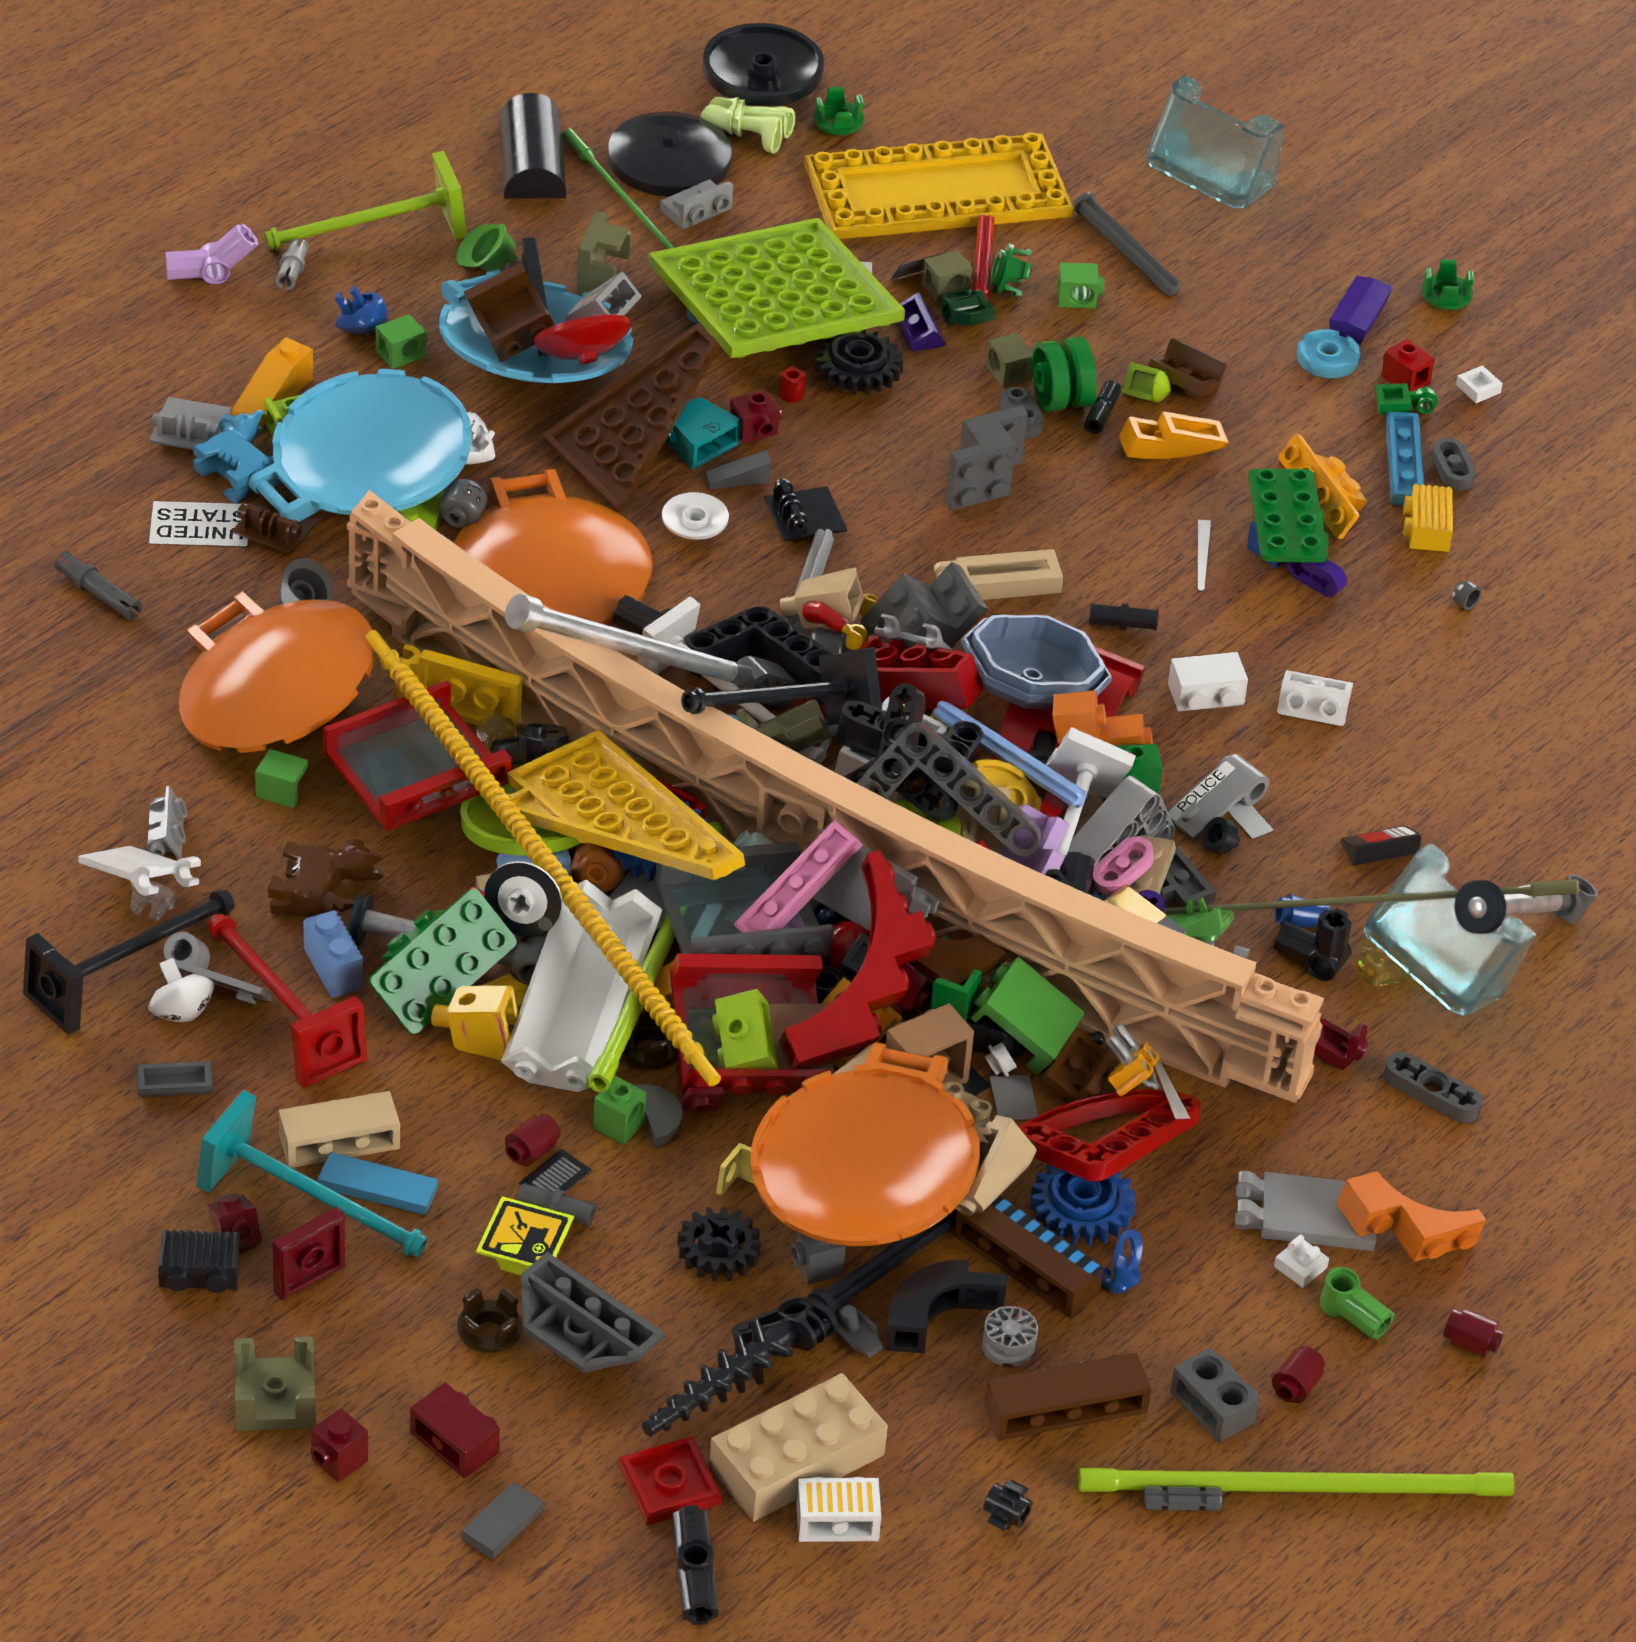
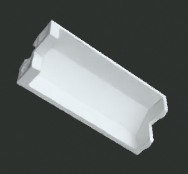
(577, 993)

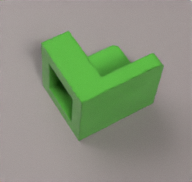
(278, 777)

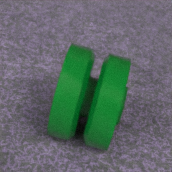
(1064, 374)

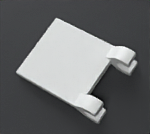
(141, 865)

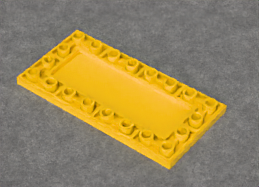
(937, 185)

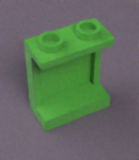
(1029, 1011)

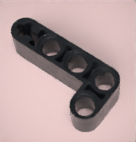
(863, 726)

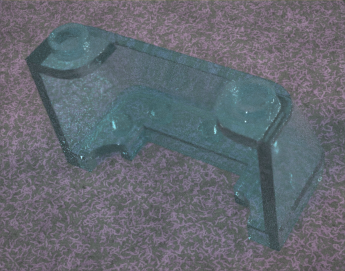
(1213, 150)
(1433, 948)

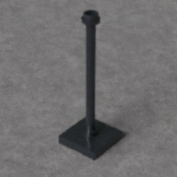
(843, 679)
(58, 984)

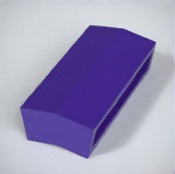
(1360, 308)

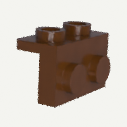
(1190, 368)
(1079, 1068)

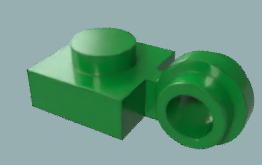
(1399, 399)

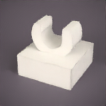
(1301, 1261)

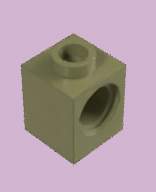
(946, 274)
(1009, 360)

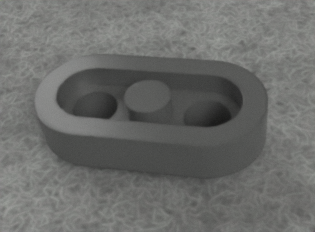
(1018, 396)
(1453, 463)

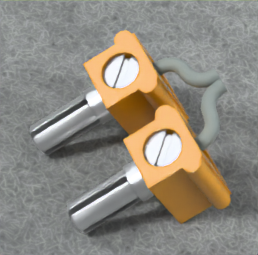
(1134, 1061)

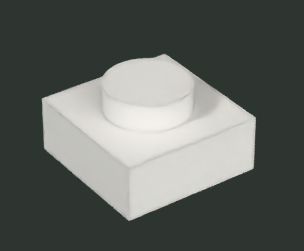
(1479, 384)

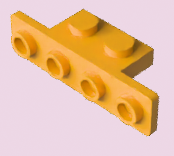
(1337, 492)

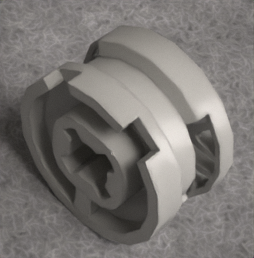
(1003, 1325)

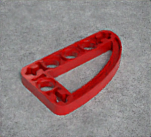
(1117, 1148)

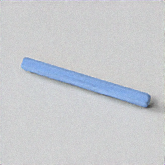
(1011, 754)

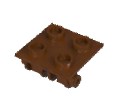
(266, 526)

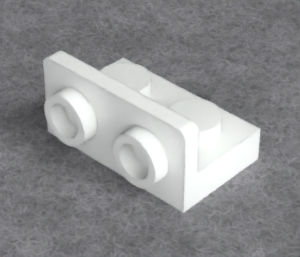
(1314, 698)

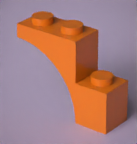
(1086, 715)
(1424, 1232)

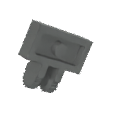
(1185, 882)

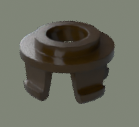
(657, 1052)
(500, 1311)

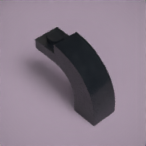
(934, 1291)

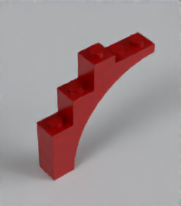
(894, 940)

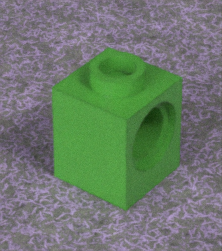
(1079, 285)
(401, 341)
(619, 1110)

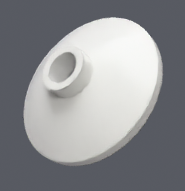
(695, 515)

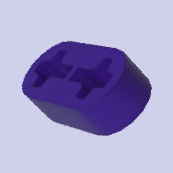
(1321, 576)

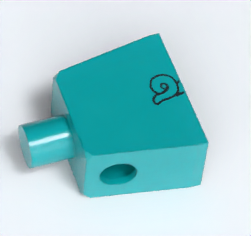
(703, 432)

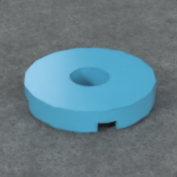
(1339, 364)

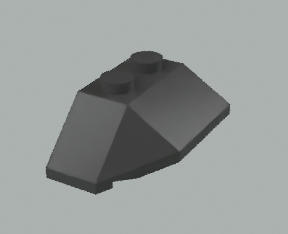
(581, 1319)

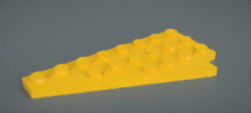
(613, 802)

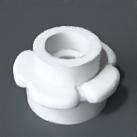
(1000, 1059)

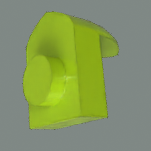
(1146, 383)

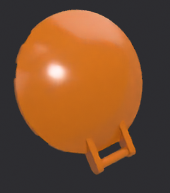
(560, 548)
(273, 672)
(867, 1151)

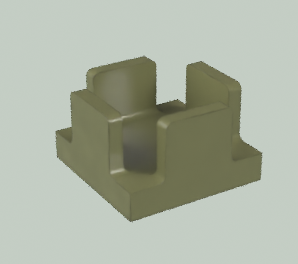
(599, 241)

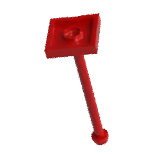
(321, 1041)

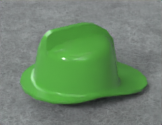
(487, 248)

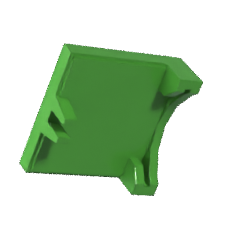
(1204, 924)

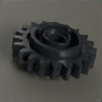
(859, 362)

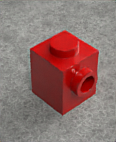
(1407, 365)

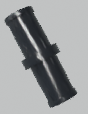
(1124, 616)

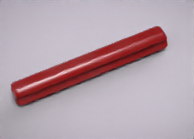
(983, 254)

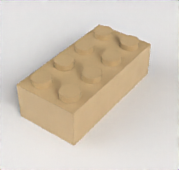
(808, 1436)

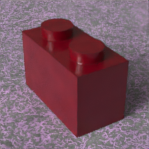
(455, 1430)

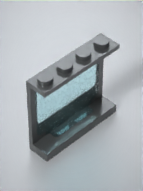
(706, 909)

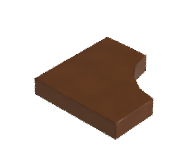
(958, 958)

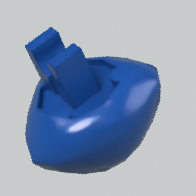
(361, 314)

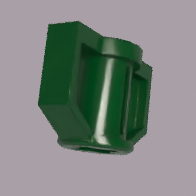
(966, 307)

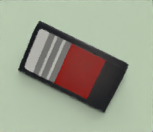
(1381, 845)

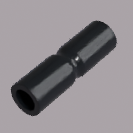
(1102, 407)

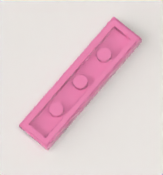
(800, 881)

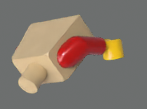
(831, 602)

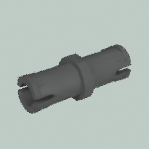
(558, 1201)

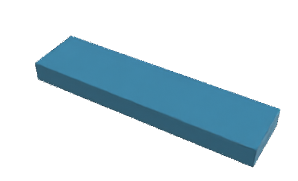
(1403, 454)

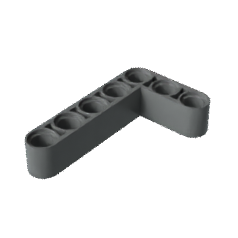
(951, 783)

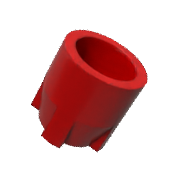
(792, 385)

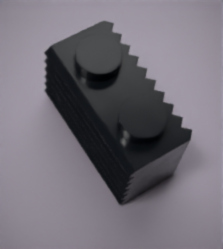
(199, 1260)

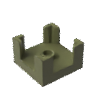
(274, 1390)

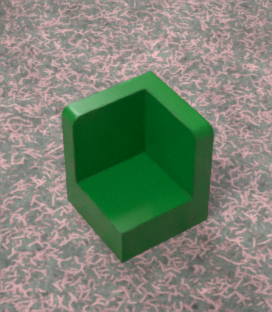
(958, 996)

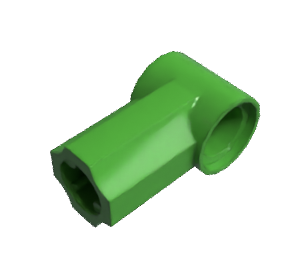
(1346, 1299)

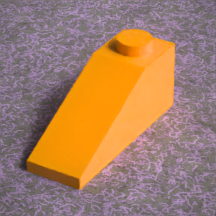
(279, 376)

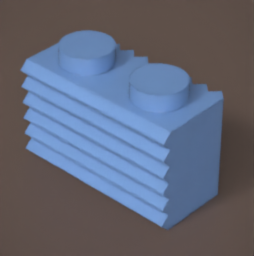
(333, 953)

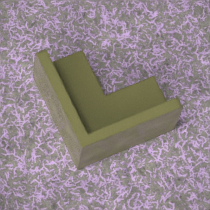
(794, 729)

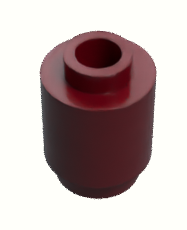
(532, 1139)
(1473, 1332)
(1298, 1374)

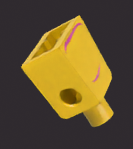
(479, 1019)

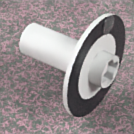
(524, 898)

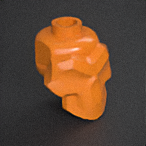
(597, 866)

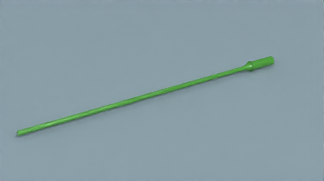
(586, 154)

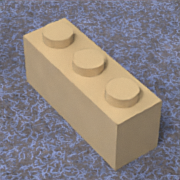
(339, 1126)

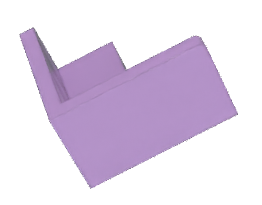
(1052, 833)

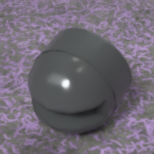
(1466, 594)

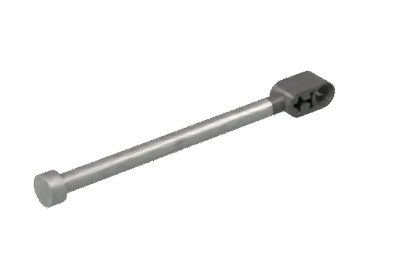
(527, 614)

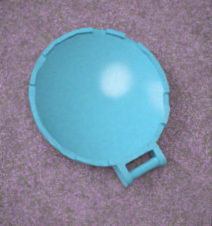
(467, 339)
(362, 435)

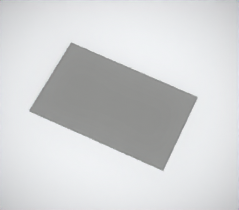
(1014, 1096)

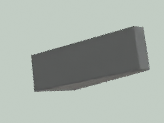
(742, 472)

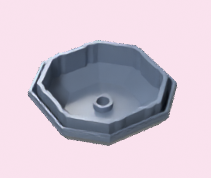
(1033, 659)

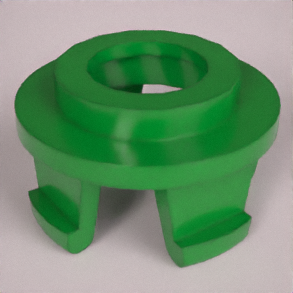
(847, 116)
(1009, 269)
(1454, 290)

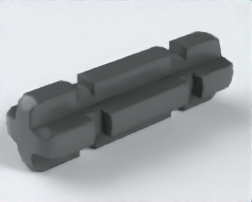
(1183, 1498)

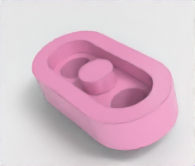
(1120, 867)

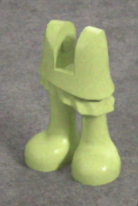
(734, 116)

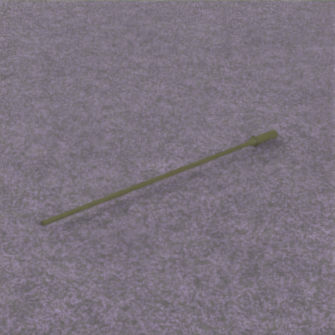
(1533, 889)

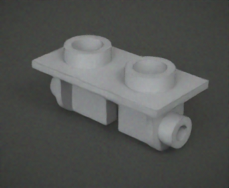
(166, 824)

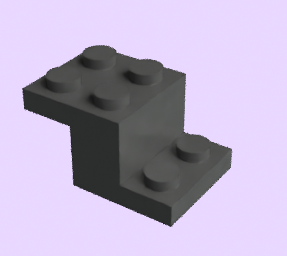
(986, 457)
(946, 603)

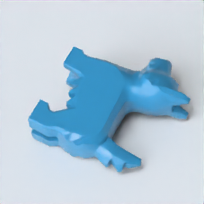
(233, 453)

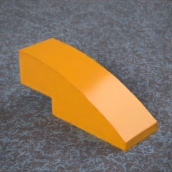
(1171, 436)

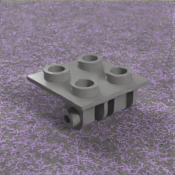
(186, 423)

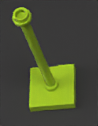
(446, 195)

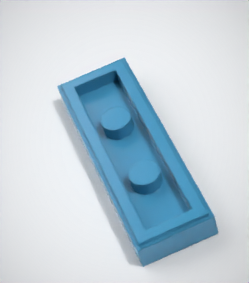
(378, 1183)

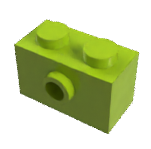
(745, 1032)

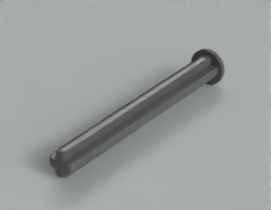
(1126, 243)

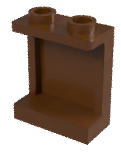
(509, 311)

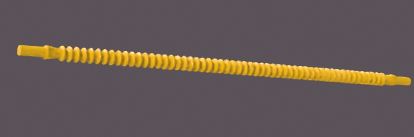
(542, 856)

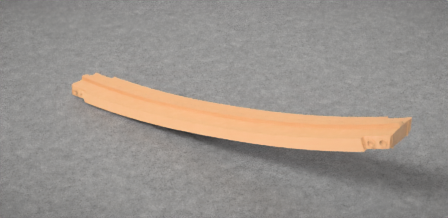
(1179, 994)

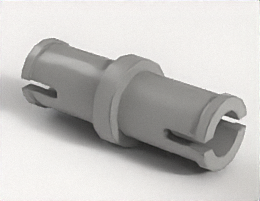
(292, 264)

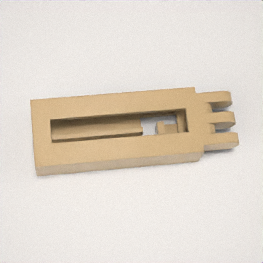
(1011, 573)

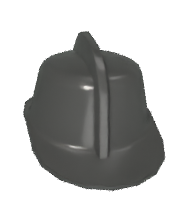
(305, 581)

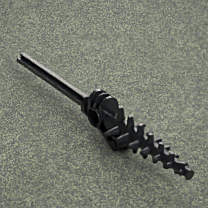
(794, 1324)

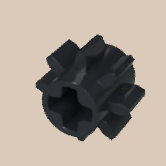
(1007, 1505)

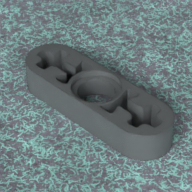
(1426, 1073)

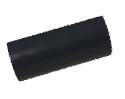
(532, 148)

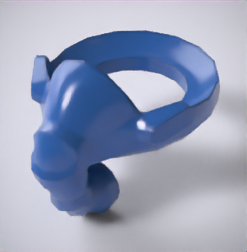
(1124, 1275)

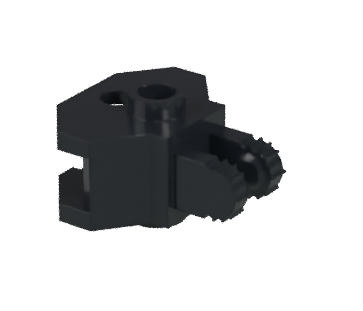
(531, 742)

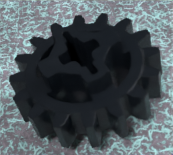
(718, 1243)

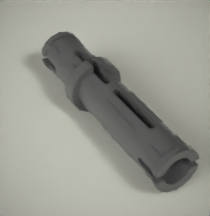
(87, 578)

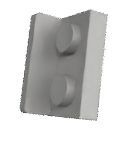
(697, 203)

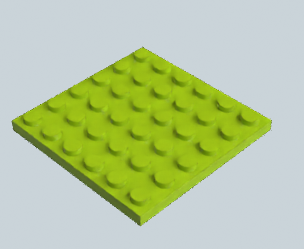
(776, 287)

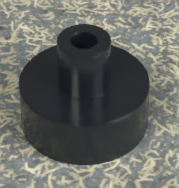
(1220, 835)

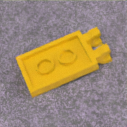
(474, 687)

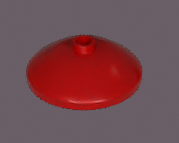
(583, 337)

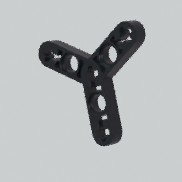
(892, 724)

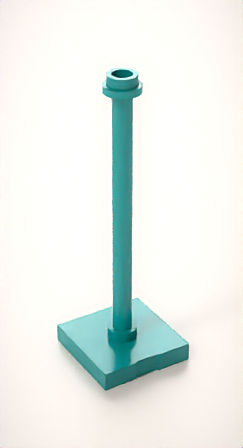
(231, 1139)

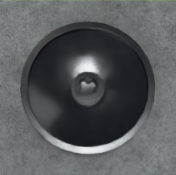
(763, 64)
(668, 152)

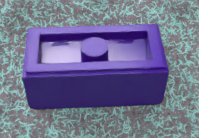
(919, 325)

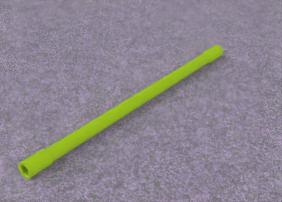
(608, 1061)
(1478, 1484)

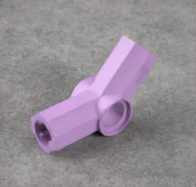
(213, 259)

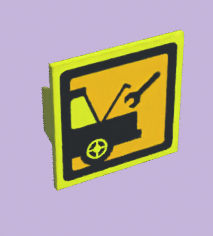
(523, 1234)

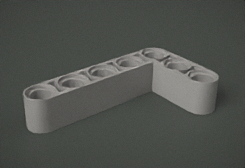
(1126, 813)

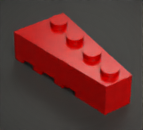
(938, 674)

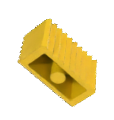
(1429, 518)

